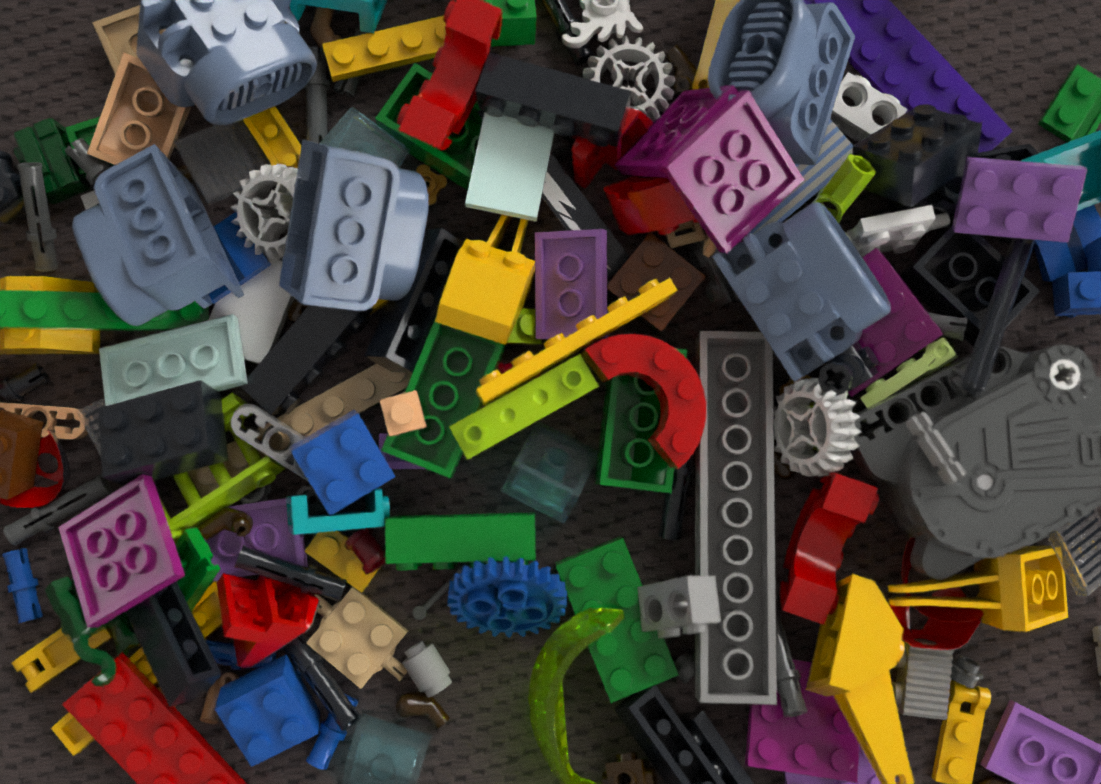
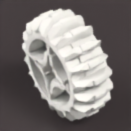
(648, 63)
(255, 214)
(826, 426)

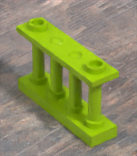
(523, 406)
(259, 474)

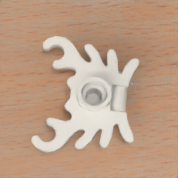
(602, 18)

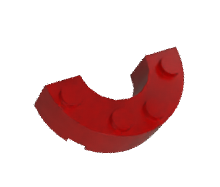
(451, 92)
(647, 205)
(673, 381)
(817, 545)

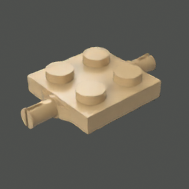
(358, 637)

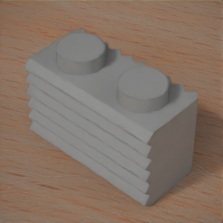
(923, 681)

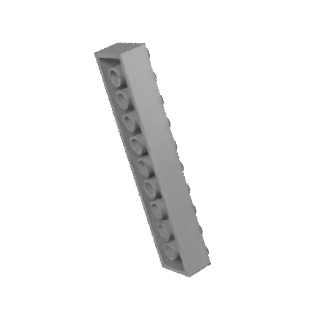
(736, 518)

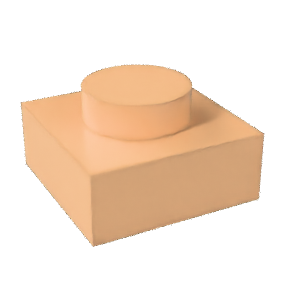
(403, 413)

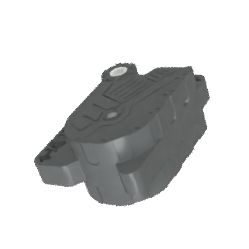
(1024, 451)

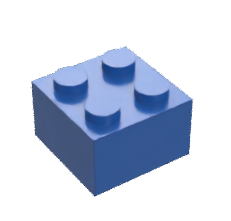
(342, 462)
(268, 710)

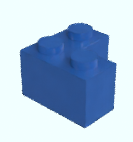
(1080, 291)

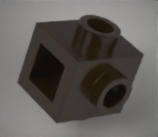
(626, 766)

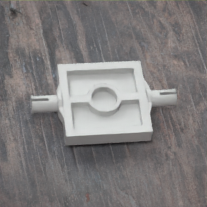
(895, 230)

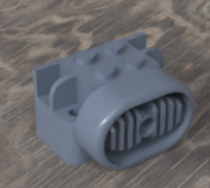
(224, 54)
(790, 64)
(352, 229)
(151, 240)
(805, 288)

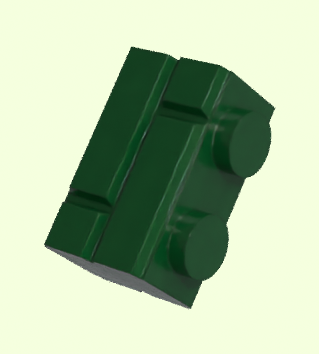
(47, 145)

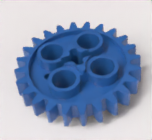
(507, 597)

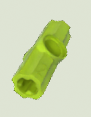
(846, 184)

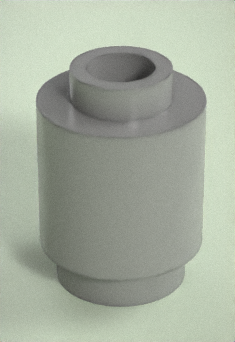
(427, 668)

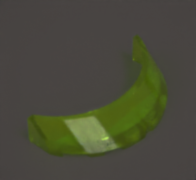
(546, 686)

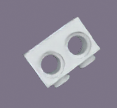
(858, 120)

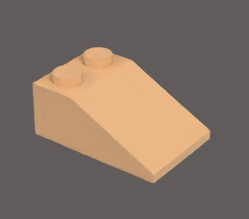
(135, 116)

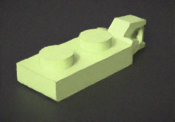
(935, 357)

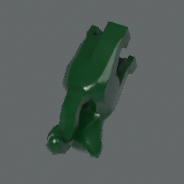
(73, 625)

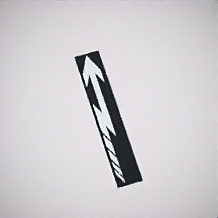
(575, 210)

